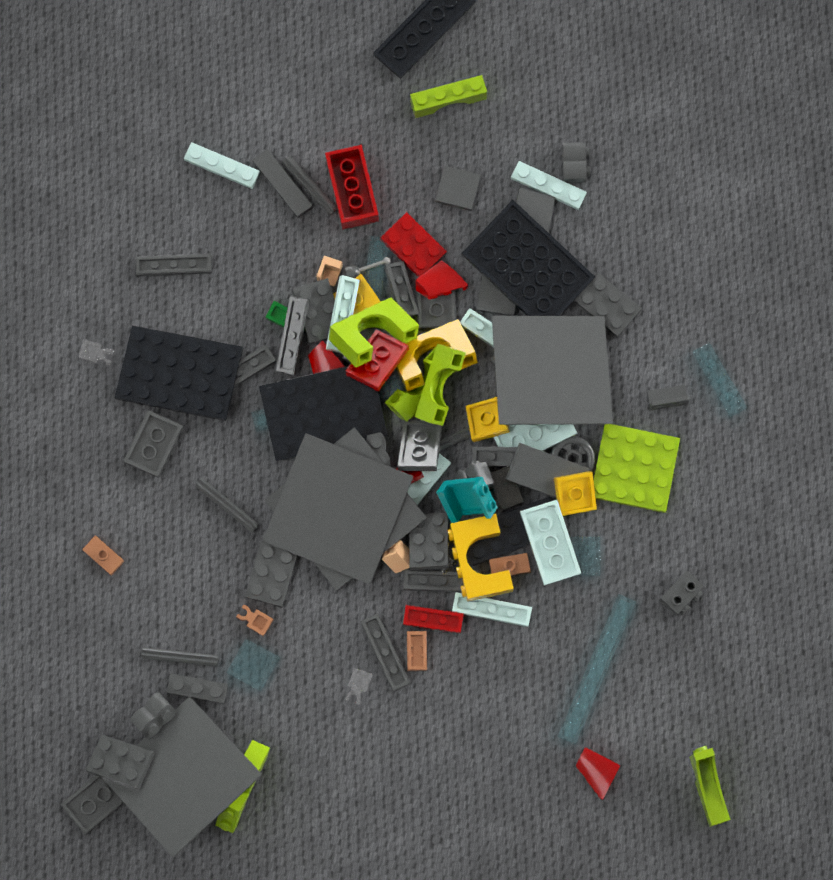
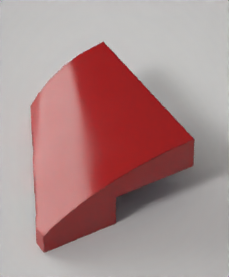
(439, 281)
(323, 359)
(597, 771)

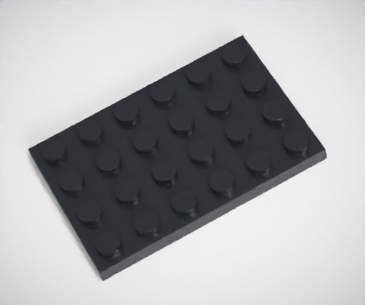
(527, 263)
(179, 373)
(321, 406)

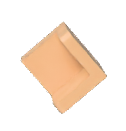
(330, 269)
(397, 557)

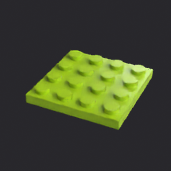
(635, 467)

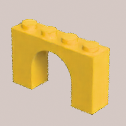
(450, 334)
(477, 585)

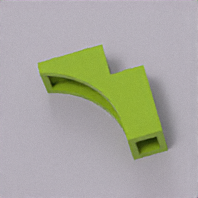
(708, 786)
(228, 819)

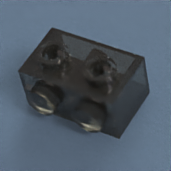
(505, 492)

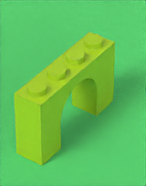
(384, 315)

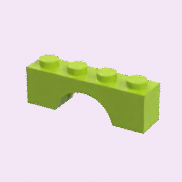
(462, 91)
(405, 403)
(431, 404)

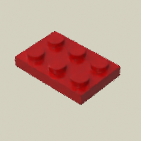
(413, 245)
(385, 358)

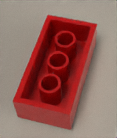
(352, 187)

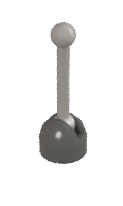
(353, 271)

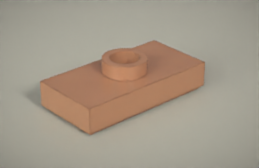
(103, 555)
(516, 564)
(416, 651)

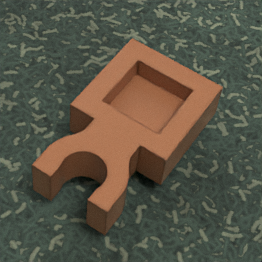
(257, 621)

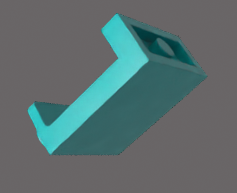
(466, 498)

